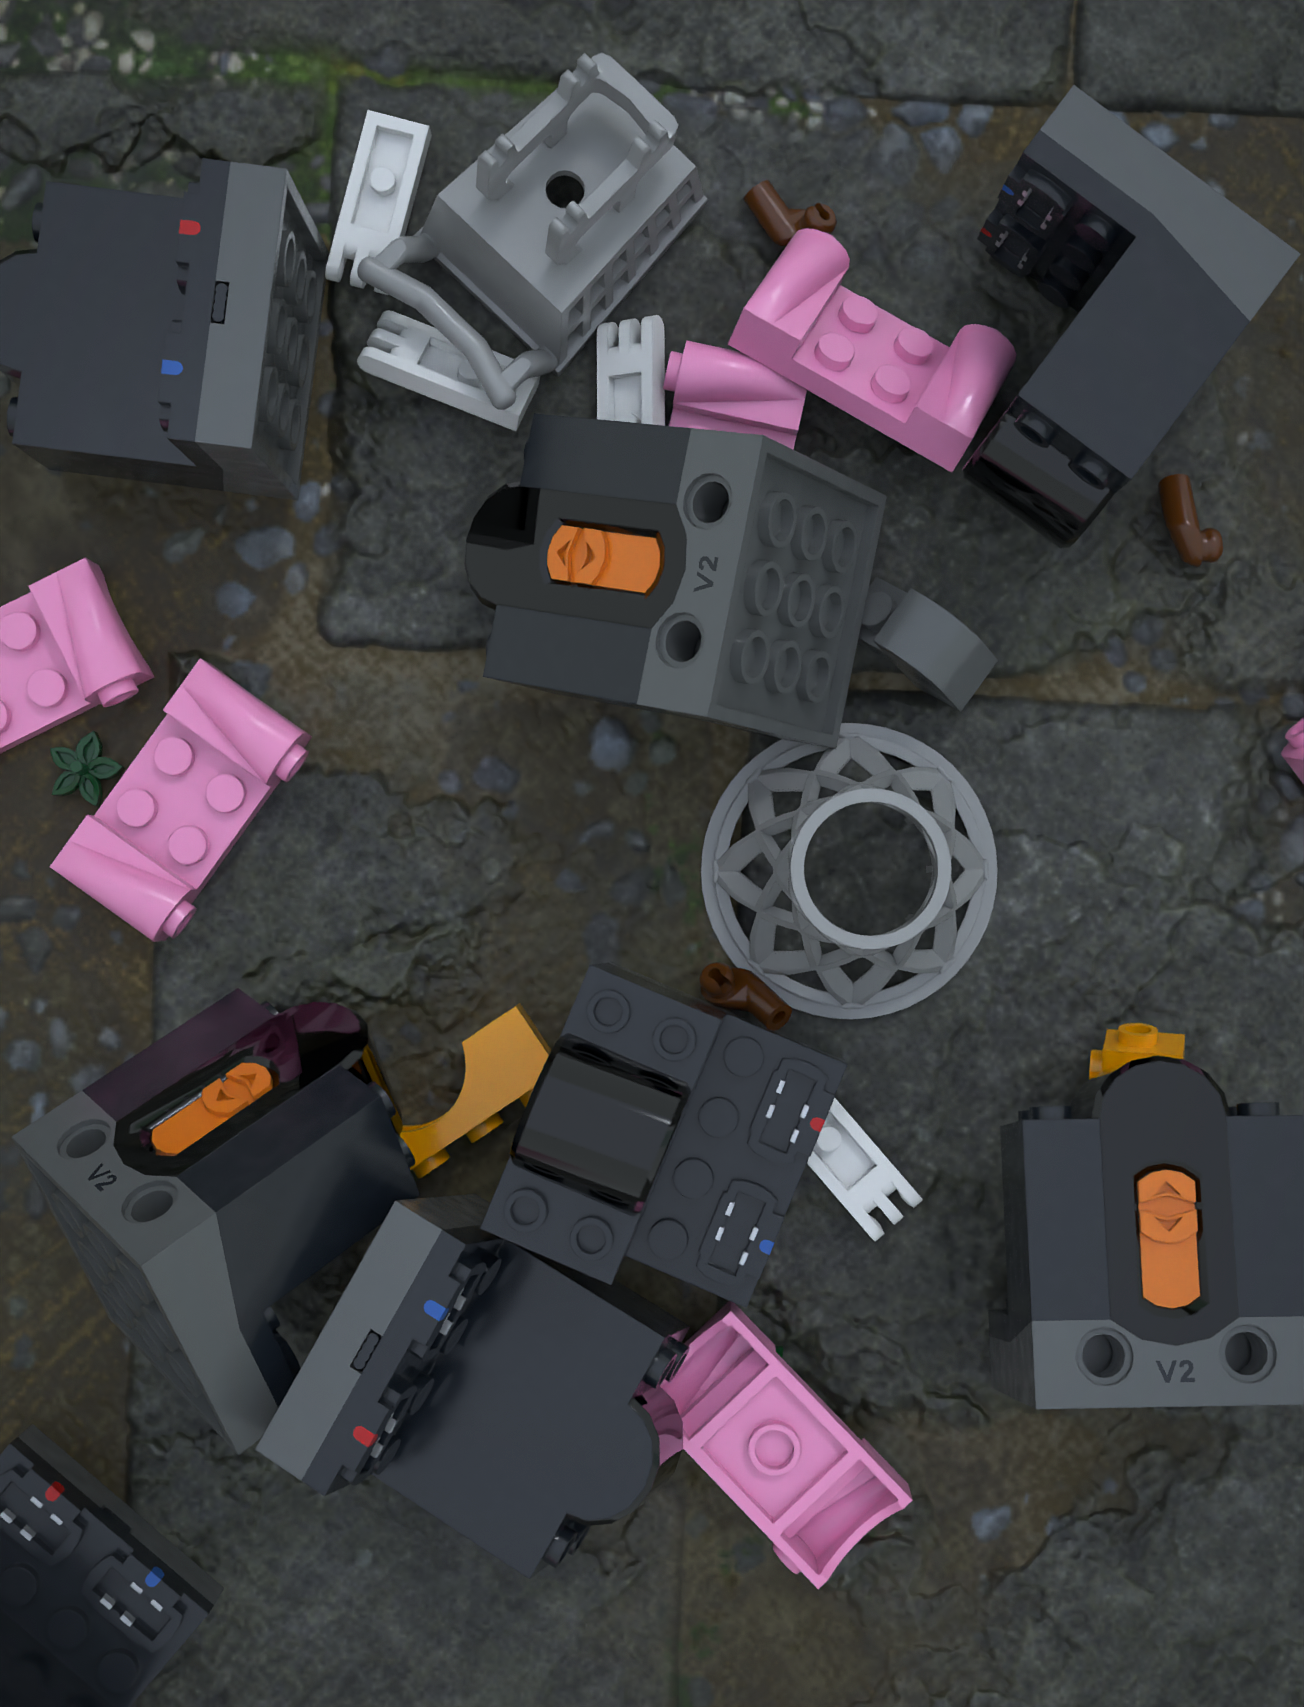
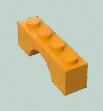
(500, 1067)

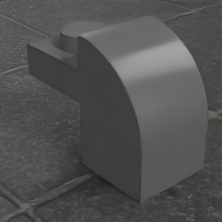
(925, 643)

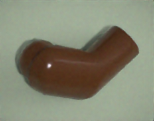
(783, 222)
(1183, 523)
(745, 992)

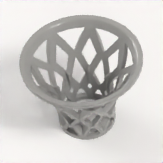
(723, 877)

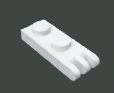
(378, 192)
(431, 365)
(631, 371)
(858, 1171)

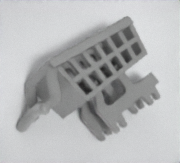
(545, 266)

